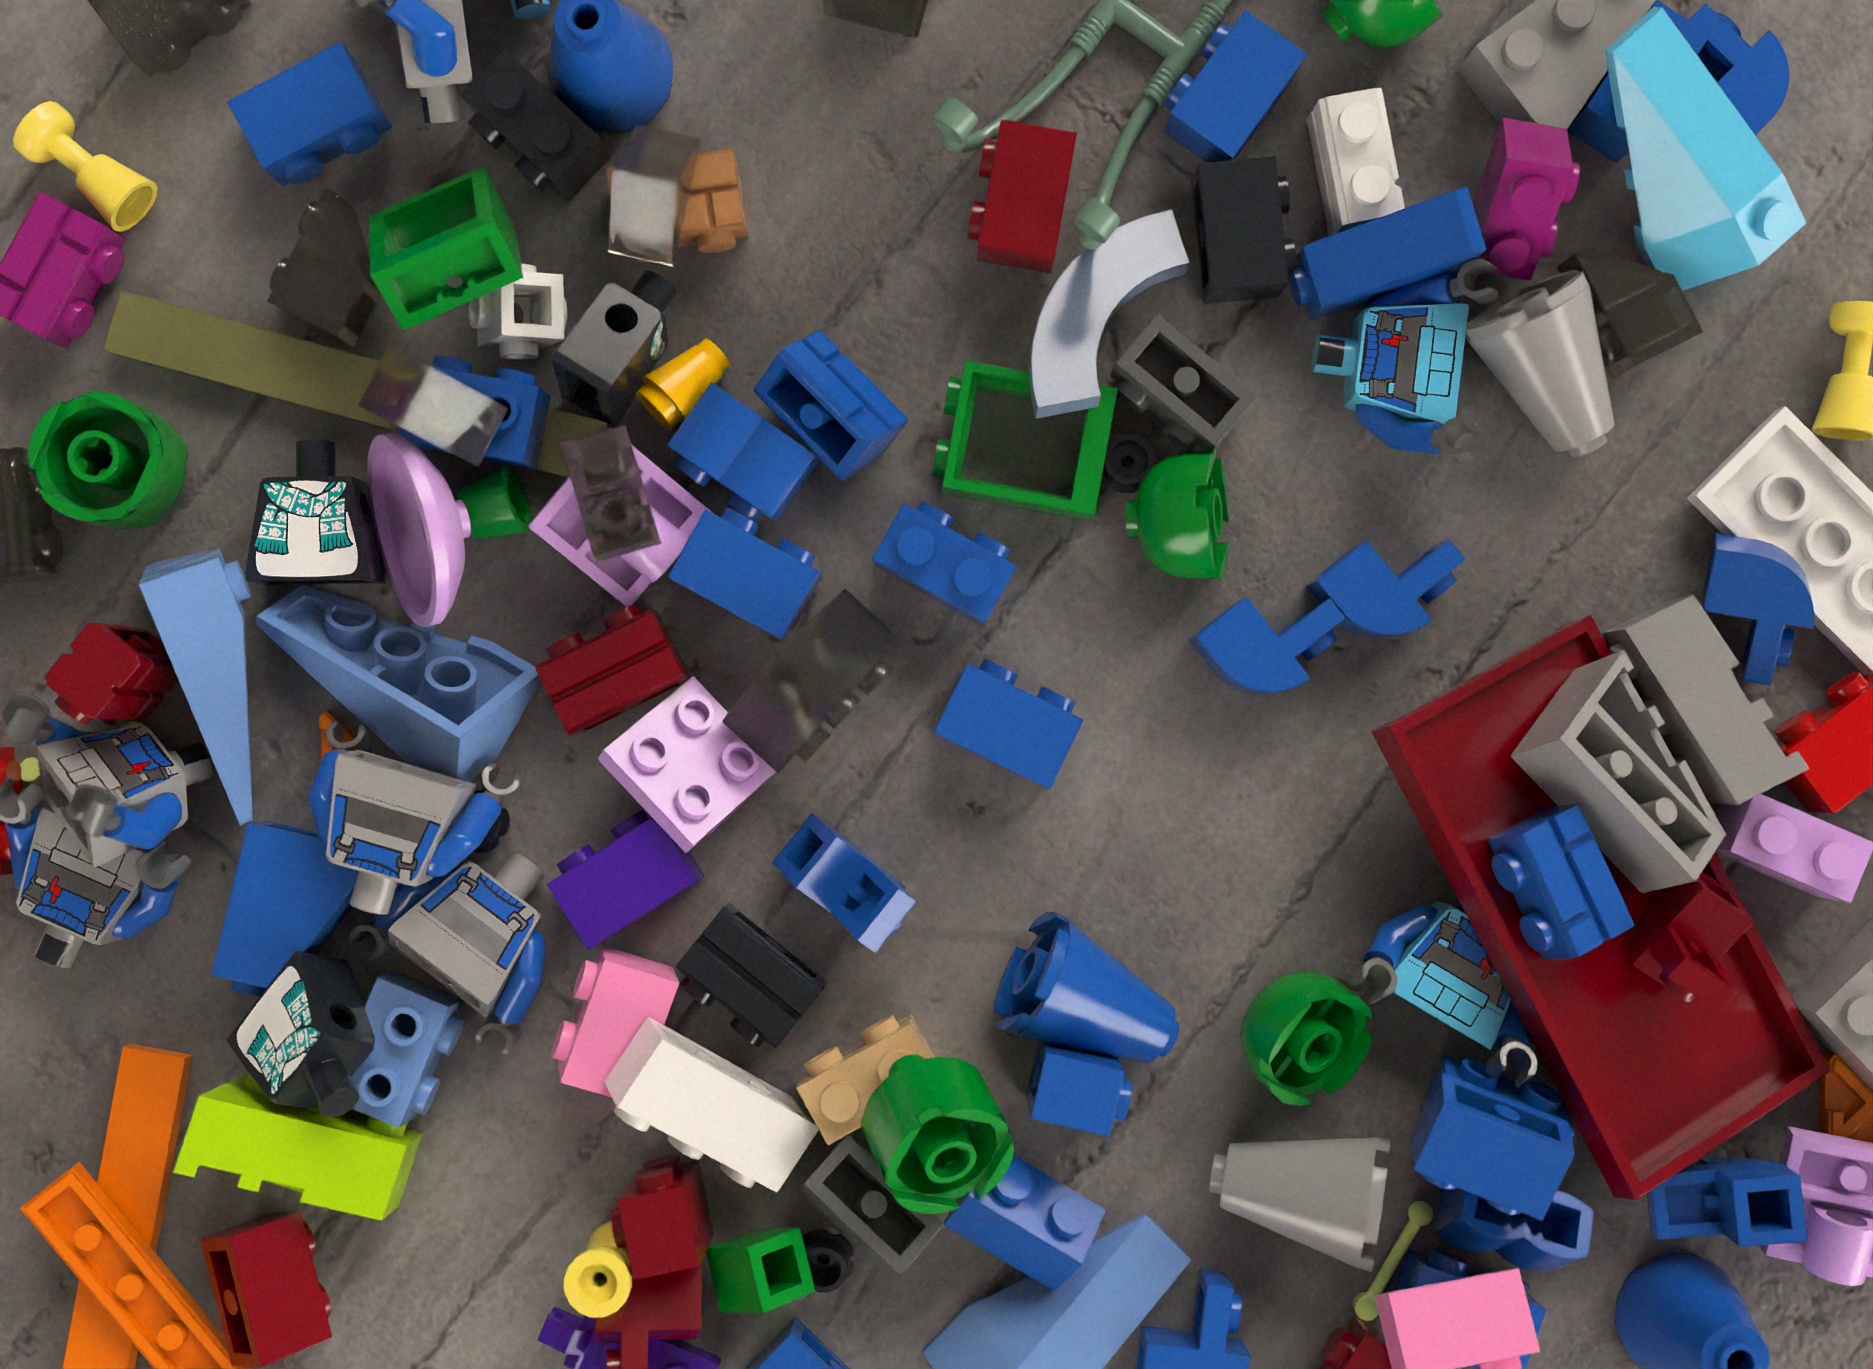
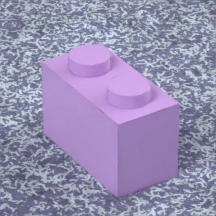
(1794, 847)

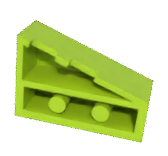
(335, 1162)

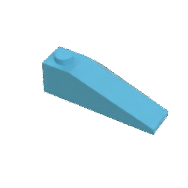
(1698, 171)

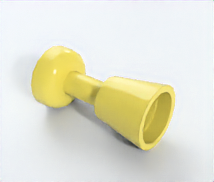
(109, 186)
(1848, 399)
(600, 1276)

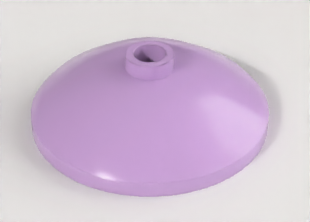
(416, 527)

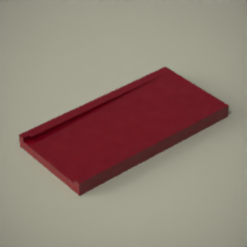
(1632, 1060)

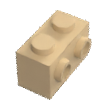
(842, 1083)

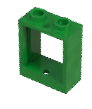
(439, 235)
(1015, 383)

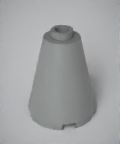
(1549, 360)
(1308, 1191)

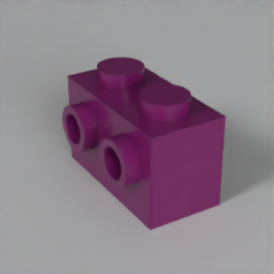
(1521, 193)

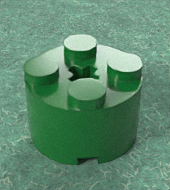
(71, 455)
(936, 1133)

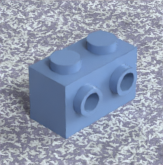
(410, 1032)

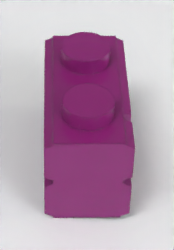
(57, 270)

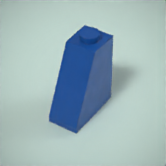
(1387, 254)
(279, 904)

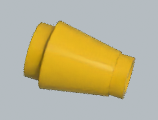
(679, 384)

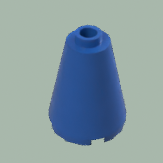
(609, 64)
(1081, 997)
(1687, 1317)

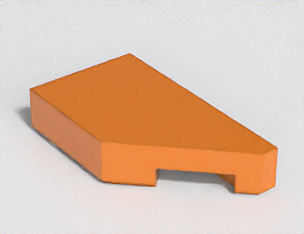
(1845, 1102)

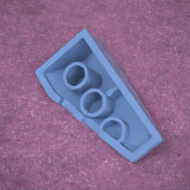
(203, 631)
(418, 691)
(1077, 1322)

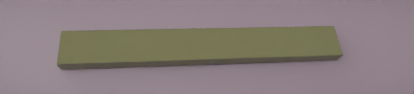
(280, 366)

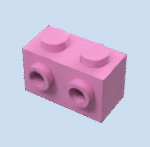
(614, 1002)
(1459, 1323)

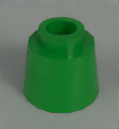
(496, 504)

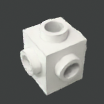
(538, 310)

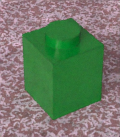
(760, 1270)

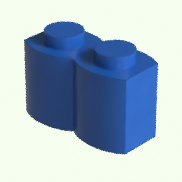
(743, 454)
(1520, 1239)

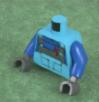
(1408, 362)
(1444, 970)

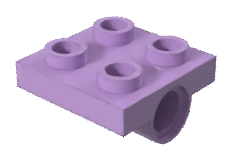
(629, 574)
(686, 765)
(1836, 1203)

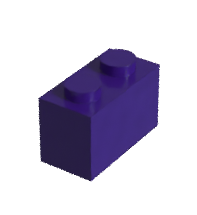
(622, 880)

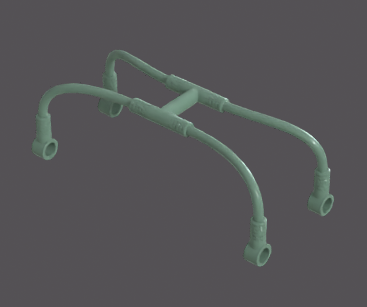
(1095, 218)

